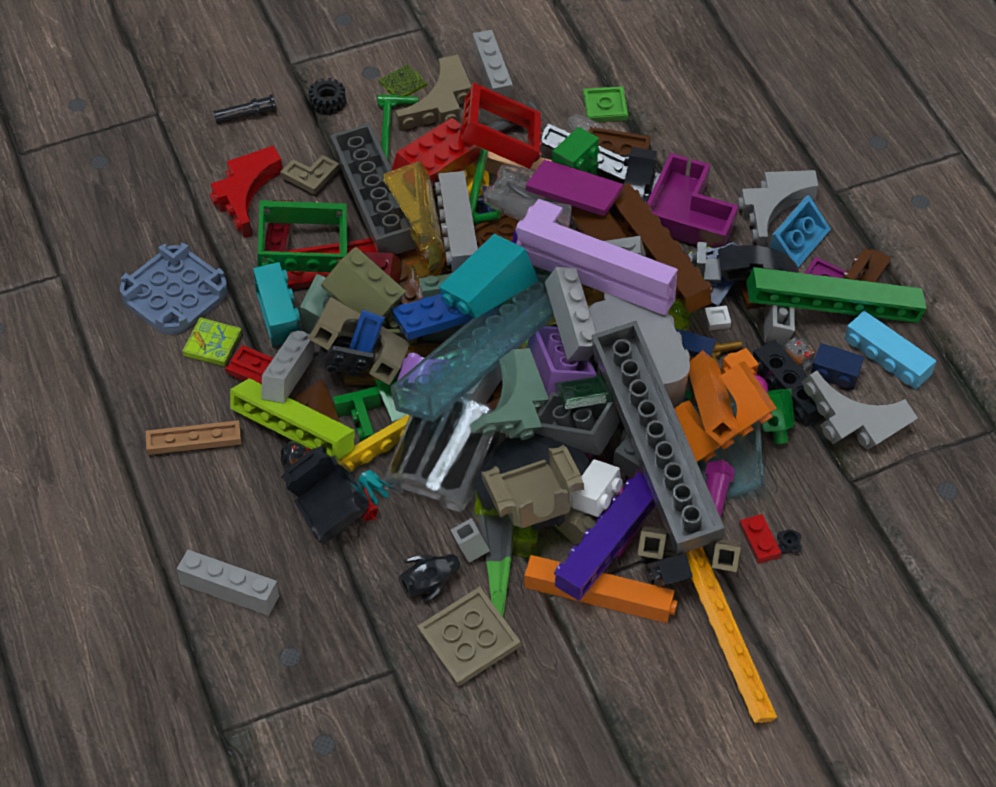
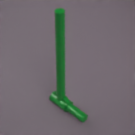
(388, 102)
(485, 217)

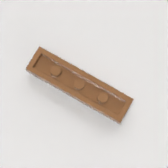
(193, 437)

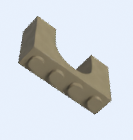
(341, 320)
(657, 544)

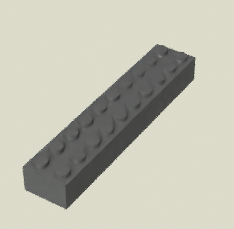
(657, 438)

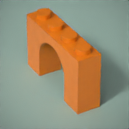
(752, 406)

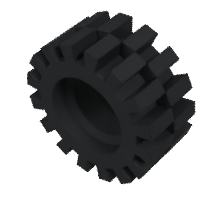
(325, 88)

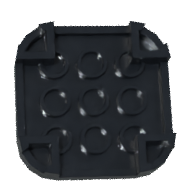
(517, 453)

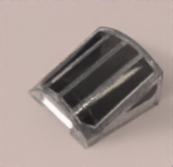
(443, 455)

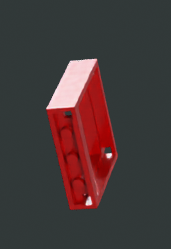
(493, 140)

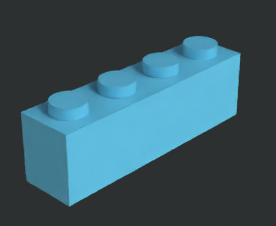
(890, 350)

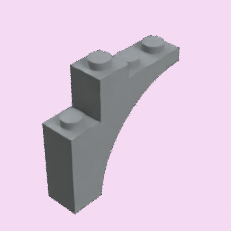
(774, 196)
(844, 416)

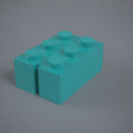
(276, 302)

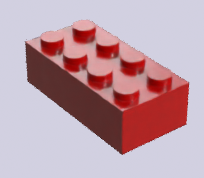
(439, 151)

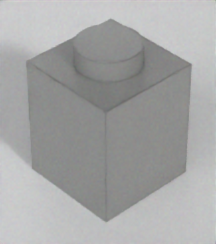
(470, 540)

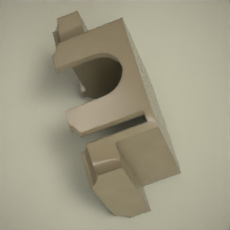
(535, 490)

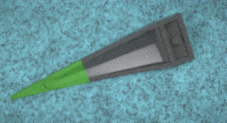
(498, 537)

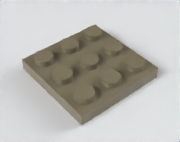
(469, 636)

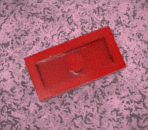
(760, 538)

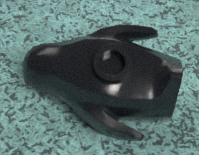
(428, 574)

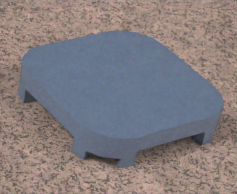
(173, 289)

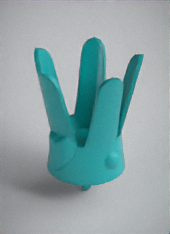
(372, 480)

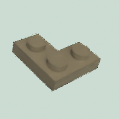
(312, 177)

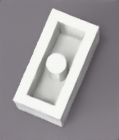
(600, 485)

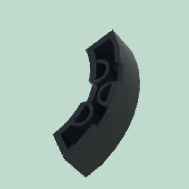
(640, 170)
(738, 261)

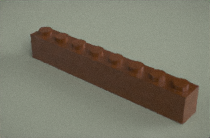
(638, 220)

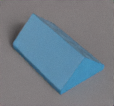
(800, 231)

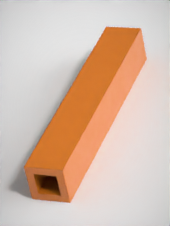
(712, 398)
(607, 591)

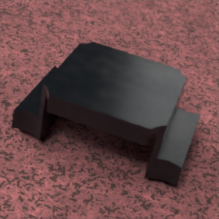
(326, 493)

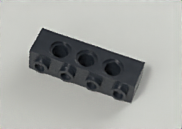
(784, 373)

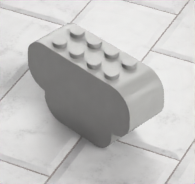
(659, 334)

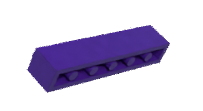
(605, 539)

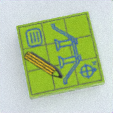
(212, 342)

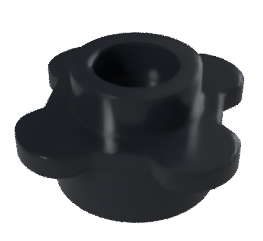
(792, 536)

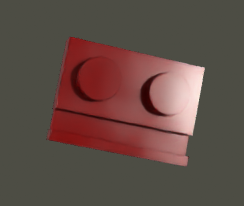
(248, 364)

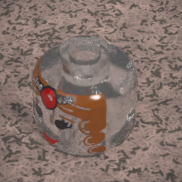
(800, 352)

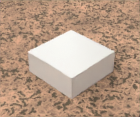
(717, 318)

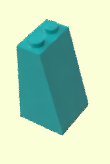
(489, 277)

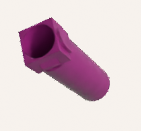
(718, 478)

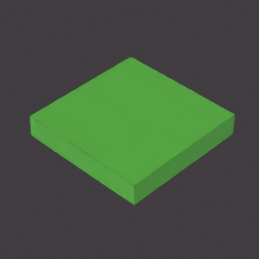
(605, 104)

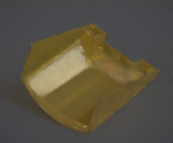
(415, 195)

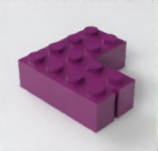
(685, 210)

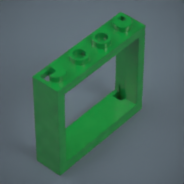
(302, 214)

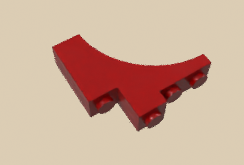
(242, 182)

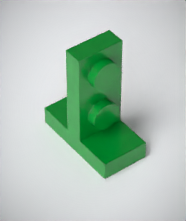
(357, 405)

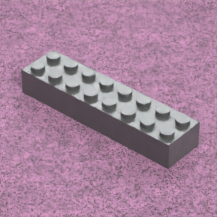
(363, 169)

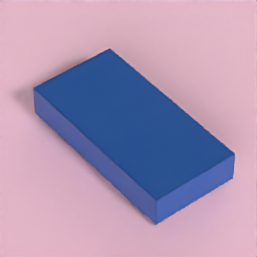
(367, 332)

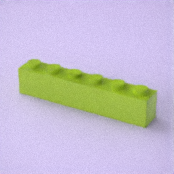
(292, 420)

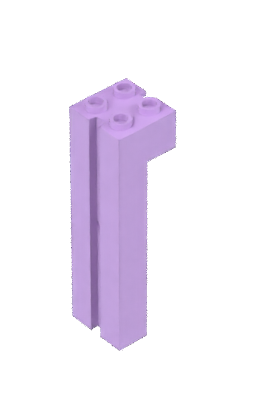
(596, 261)

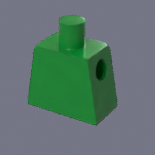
(783, 401)

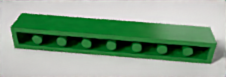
(835, 295)

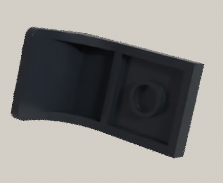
(342, 358)

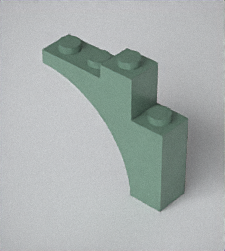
(519, 400)

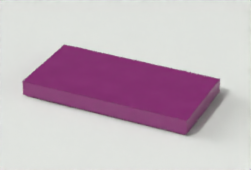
(574, 187)

